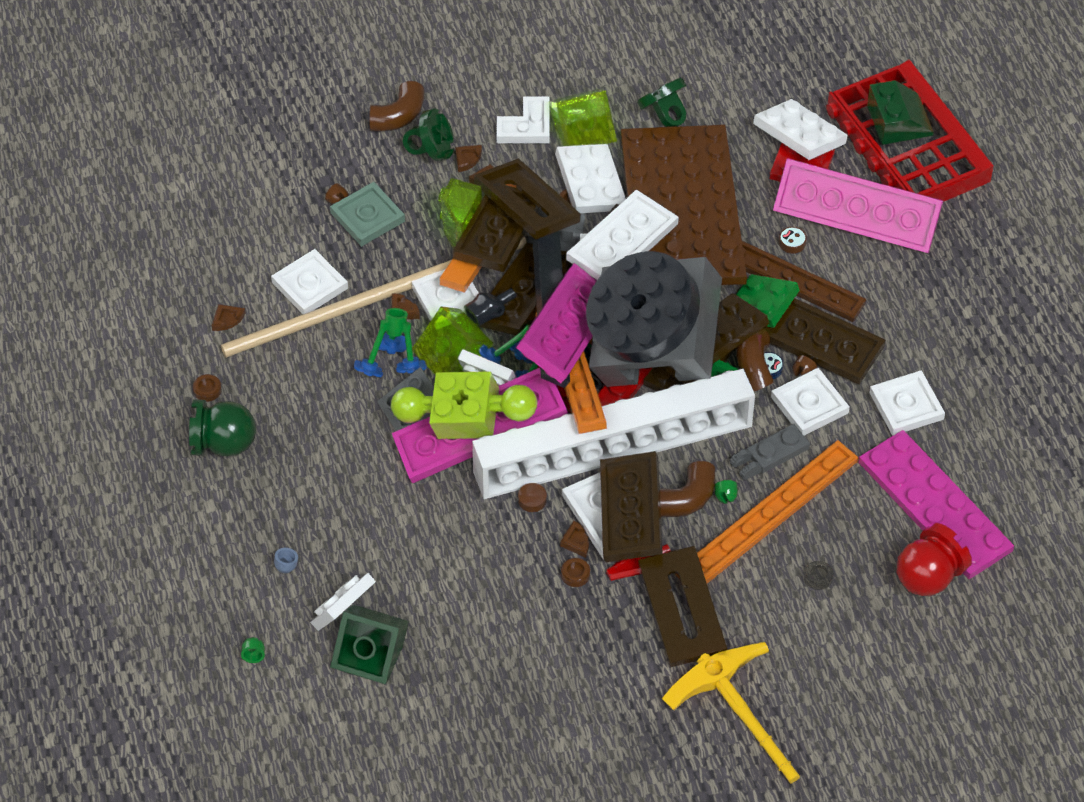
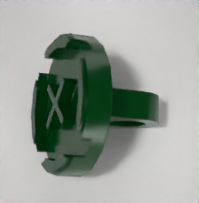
(665, 99)
(435, 136)

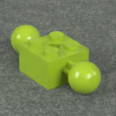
(464, 404)

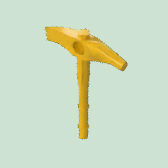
(715, 673)

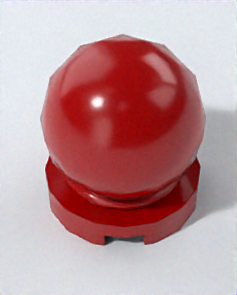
(932, 561)

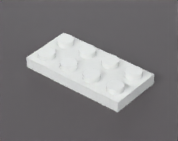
(627, 230)

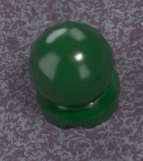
(223, 428)

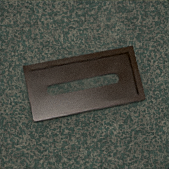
(517, 173)
(676, 644)

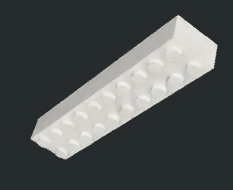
(634, 426)

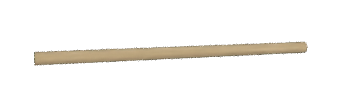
(330, 311)

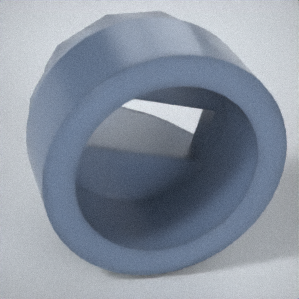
(288, 560)

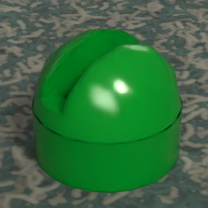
(726, 491)
(256, 652)

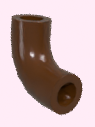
(400, 112)
(752, 359)
(691, 496)

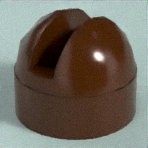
(336, 193)
(803, 365)

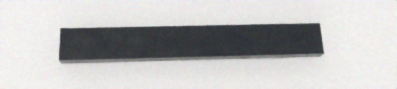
(547, 277)

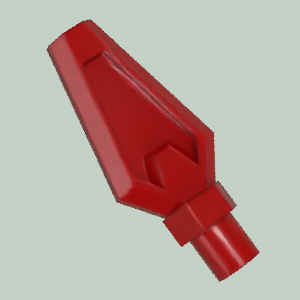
(628, 567)

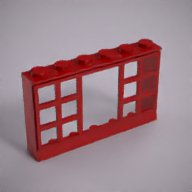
(878, 160)

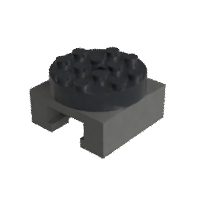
(653, 315)

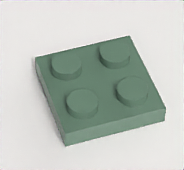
(367, 214)

